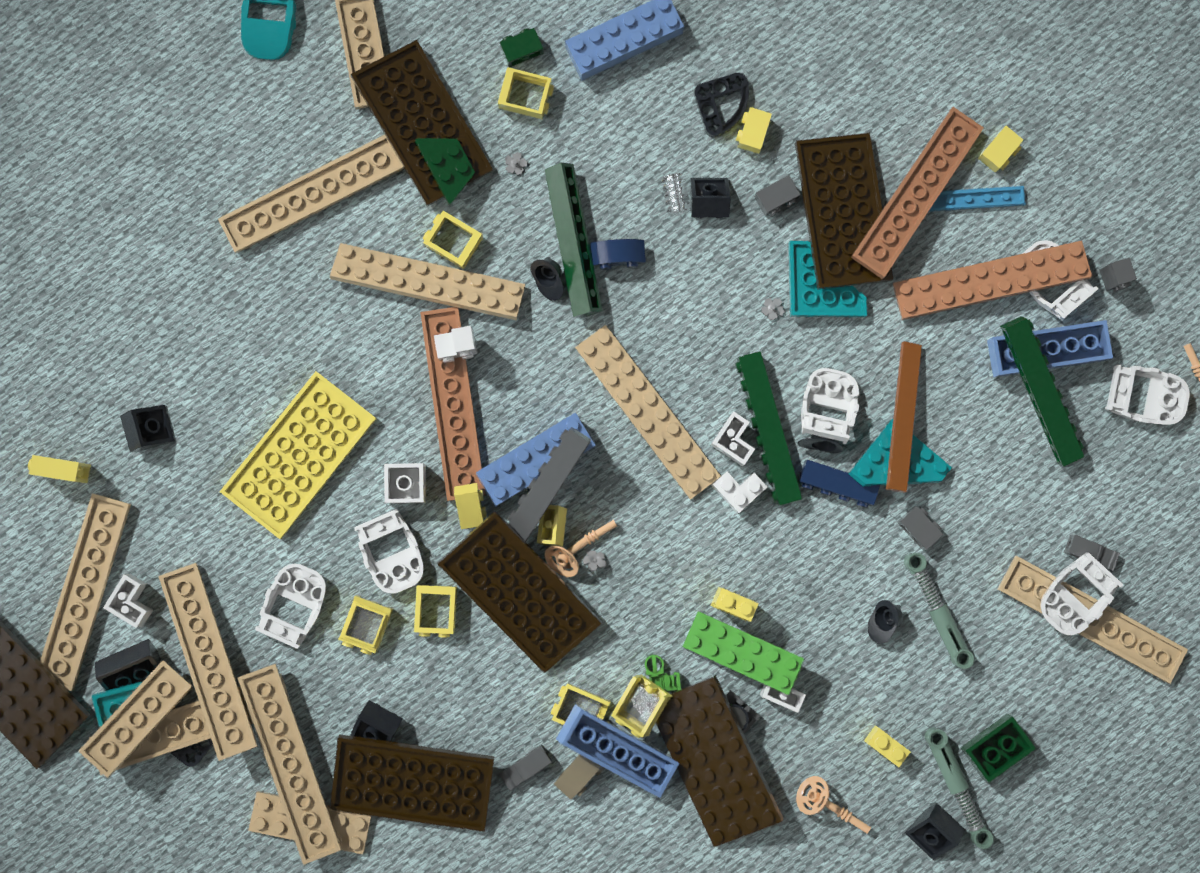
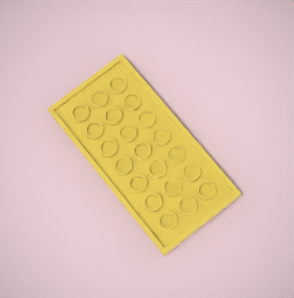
(298, 455)

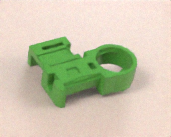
(664, 681)

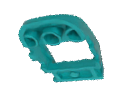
(268, 37)

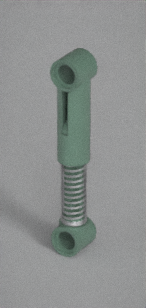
(940, 613)
(958, 786)

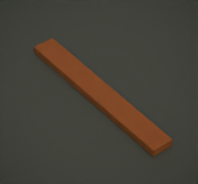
(903, 417)

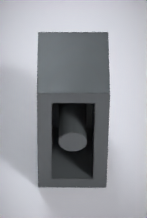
(777, 195)
(1118, 275)
(920, 528)

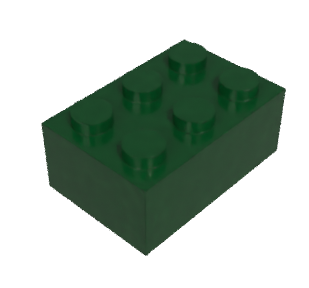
(997, 748)

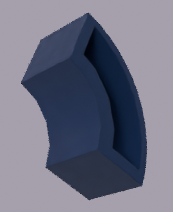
(618, 252)

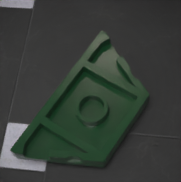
(447, 164)

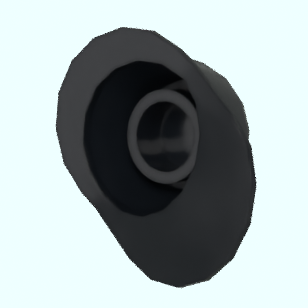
(548, 278)
(821, 443)
(884, 621)

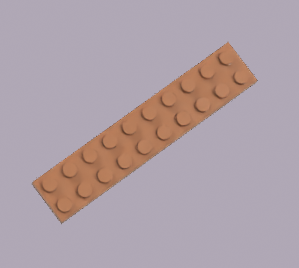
(917, 192)
(992, 280)
(452, 405)

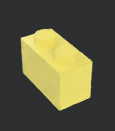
(754, 130)
(1000, 149)
(469, 505)
(552, 526)
(887, 746)

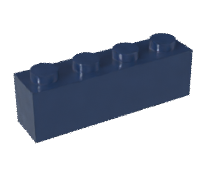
(837, 482)

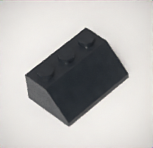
(127, 665)

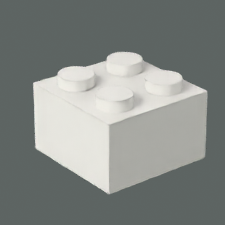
(405, 483)

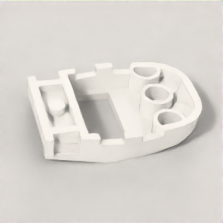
(1071, 298)
(834, 391)
(1165, 399)
(398, 570)
(301, 586)
(1065, 610)

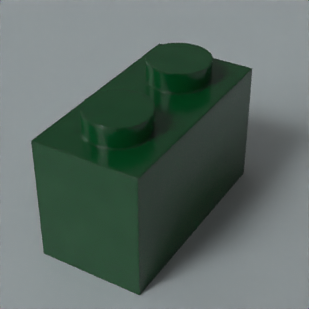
(521, 47)

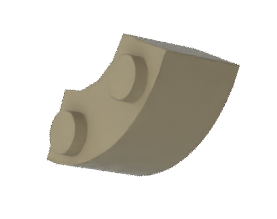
(577, 775)

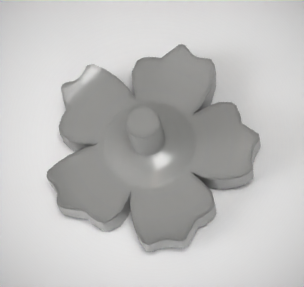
(515, 164)
(772, 308)
(594, 560)

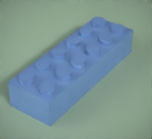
(624, 37)
(1060, 345)
(520, 466)
(617, 751)

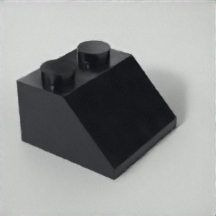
(710, 197)
(147, 428)
(376, 723)
(935, 831)

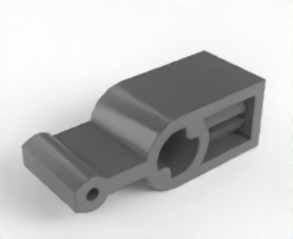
(1079, 546)
(525, 767)

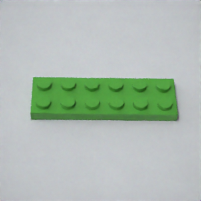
(743, 653)

